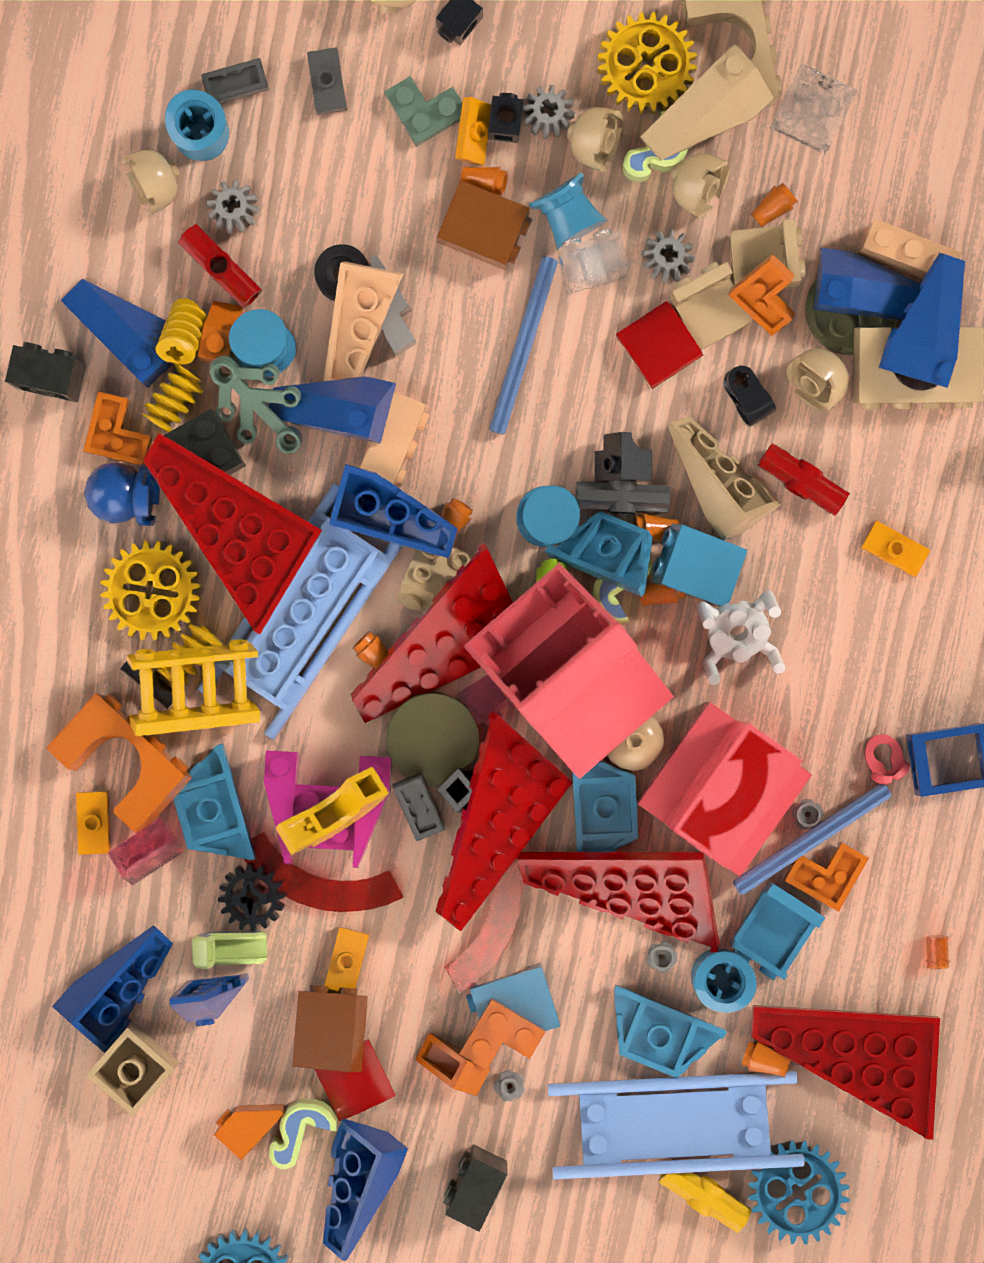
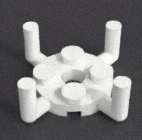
(739, 647)

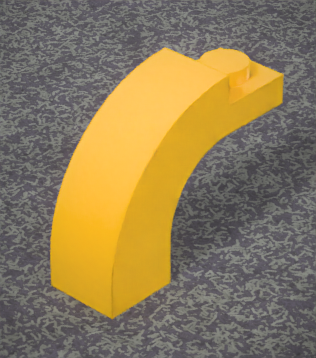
(335, 813)

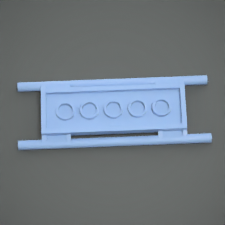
(307, 612)
(674, 1125)

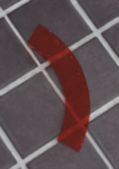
(324, 892)
(494, 934)

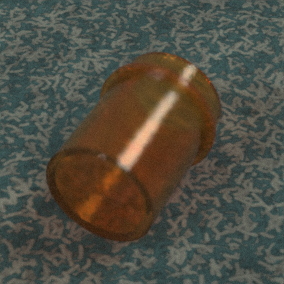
(937, 952)

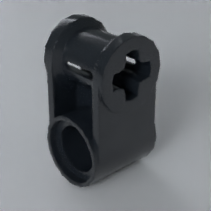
(749, 398)

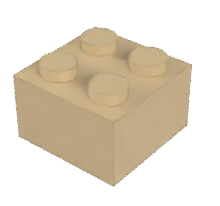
(132, 1069)

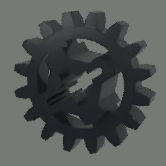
(239, 897)

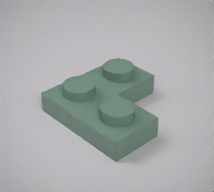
(420, 117)

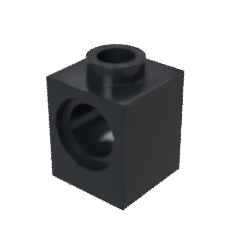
(458, 20)
(505, 131)

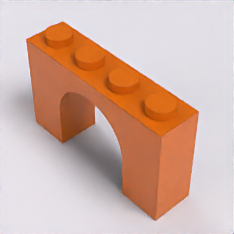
(160, 774)

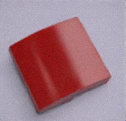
(659, 344)
(357, 1091)

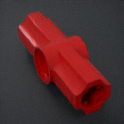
(206, 253)
(803, 479)

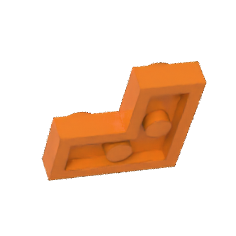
(758, 295)
(107, 435)
(828, 884)
(499, 1026)

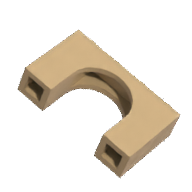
(751, 19)
(880, 386)

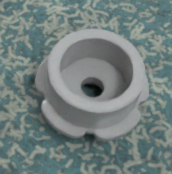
(815, 814)
(663, 948)
(501, 1085)

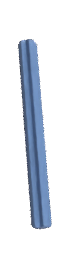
(523, 345)
(811, 839)

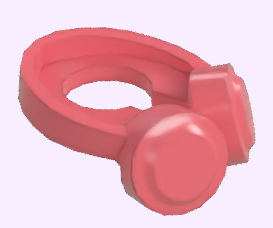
(899, 766)

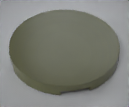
(837, 329)
(432, 737)

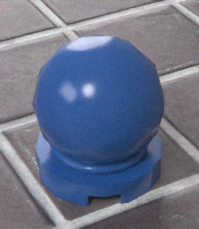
(119, 493)

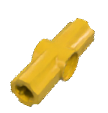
(708, 1198)

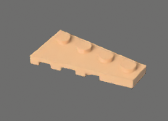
(358, 315)

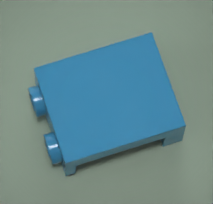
(698, 564)
(775, 931)
(521, 992)

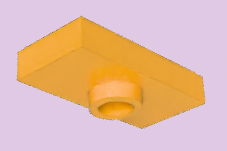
(473, 131)
(895, 549)
(93, 822)
(346, 959)

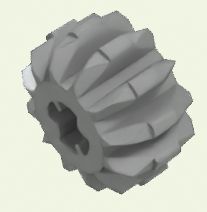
(553, 102)
(226, 199)
(677, 250)

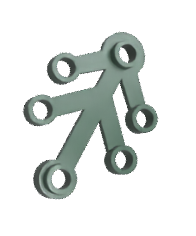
(254, 399)

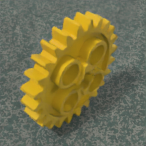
(629, 42)
(146, 617)

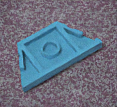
(608, 551)
(212, 809)
(605, 809)
(660, 1034)

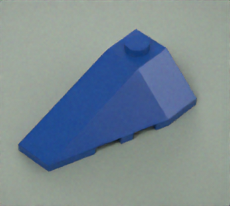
(861, 286)
(929, 334)
(105, 996)
(363, 1174)

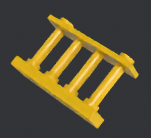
(210, 714)

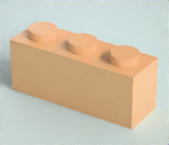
(901, 249)
(398, 443)

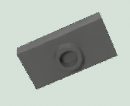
(236, 81)
(327, 81)
(418, 806)

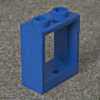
(920, 765)

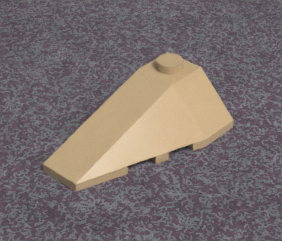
(719, 100)
(725, 492)

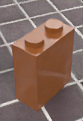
(484, 225)
(330, 1029)

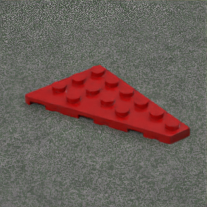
(240, 531)
(434, 647)
(508, 803)
(656, 888)
(871, 1055)

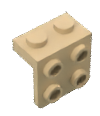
(755, 245)
(706, 306)
(427, 576)

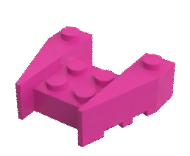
(290, 799)

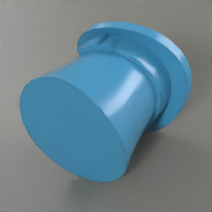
(197, 125)
(569, 211)
(262, 339)
(547, 515)
(723, 980)

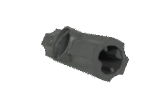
(623, 497)

